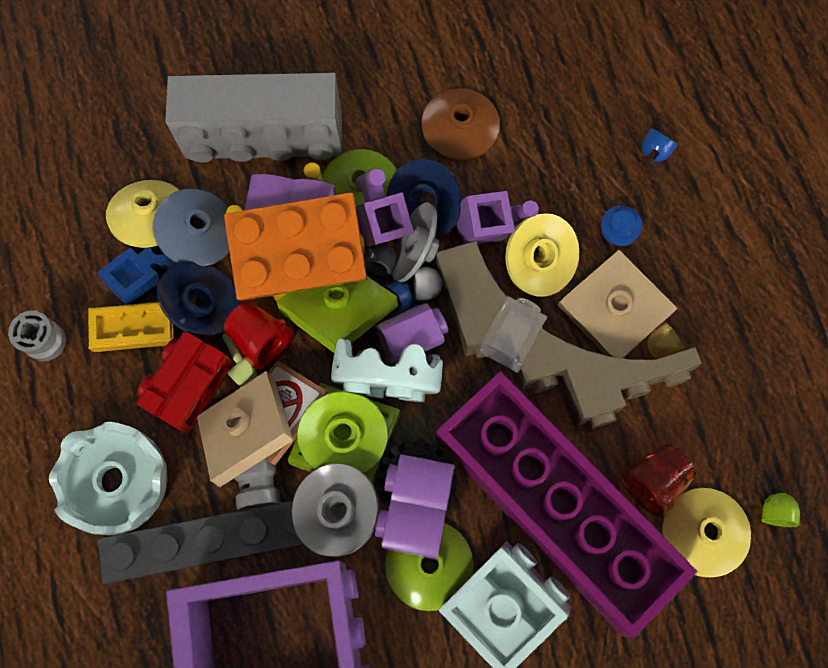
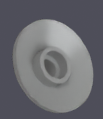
(417, 247)
(316, 507)

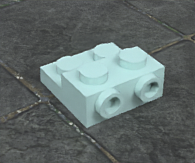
(507, 607)

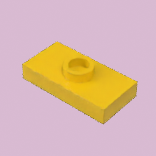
(129, 327)

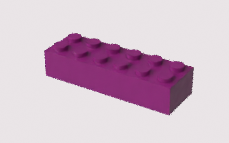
(565, 506)

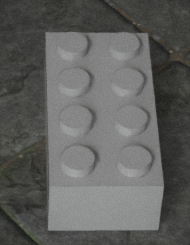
(255, 116)

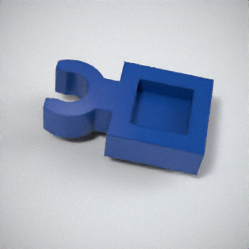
(134, 274)

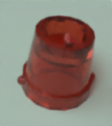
(659, 479)

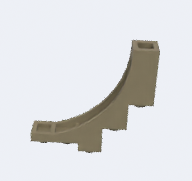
(589, 379)

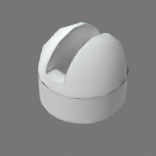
(427, 283)

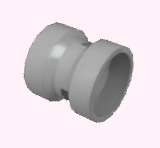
(47, 337)
(257, 487)

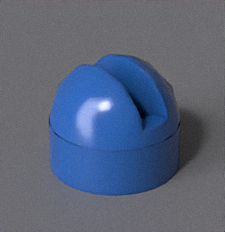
(659, 142)
(403, 294)

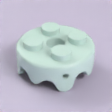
(368, 375)
(80, 472)

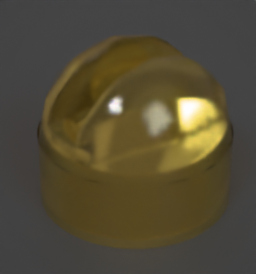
(664, 342)

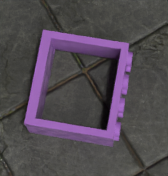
(191, 619)

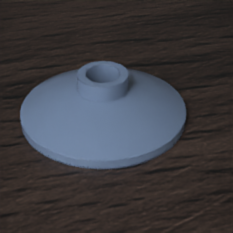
(181, 240)

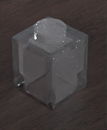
(513, 332)

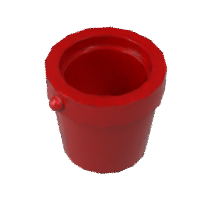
(258, 334)

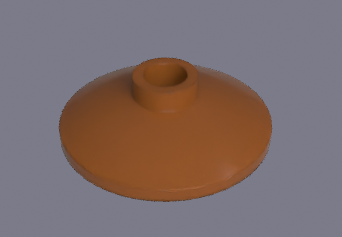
(456, 138)

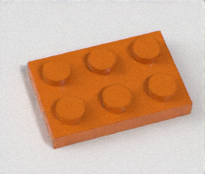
(295, 246)

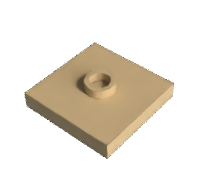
(617, 306)
(243, 429)

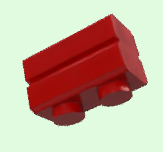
(183, 381)

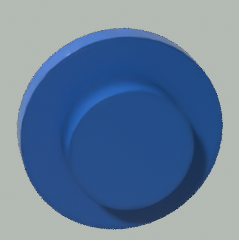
(621, 225)

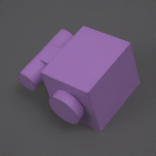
(381, 216)
(491, 218)

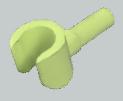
(243, 371)

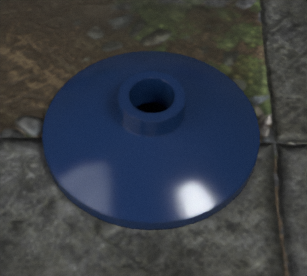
(425, 176)
(200, 285)

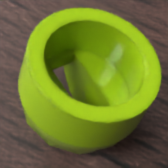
(781, 510)

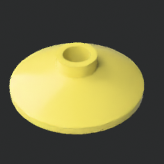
(130, 218)
(556, 255)
(685, 527)

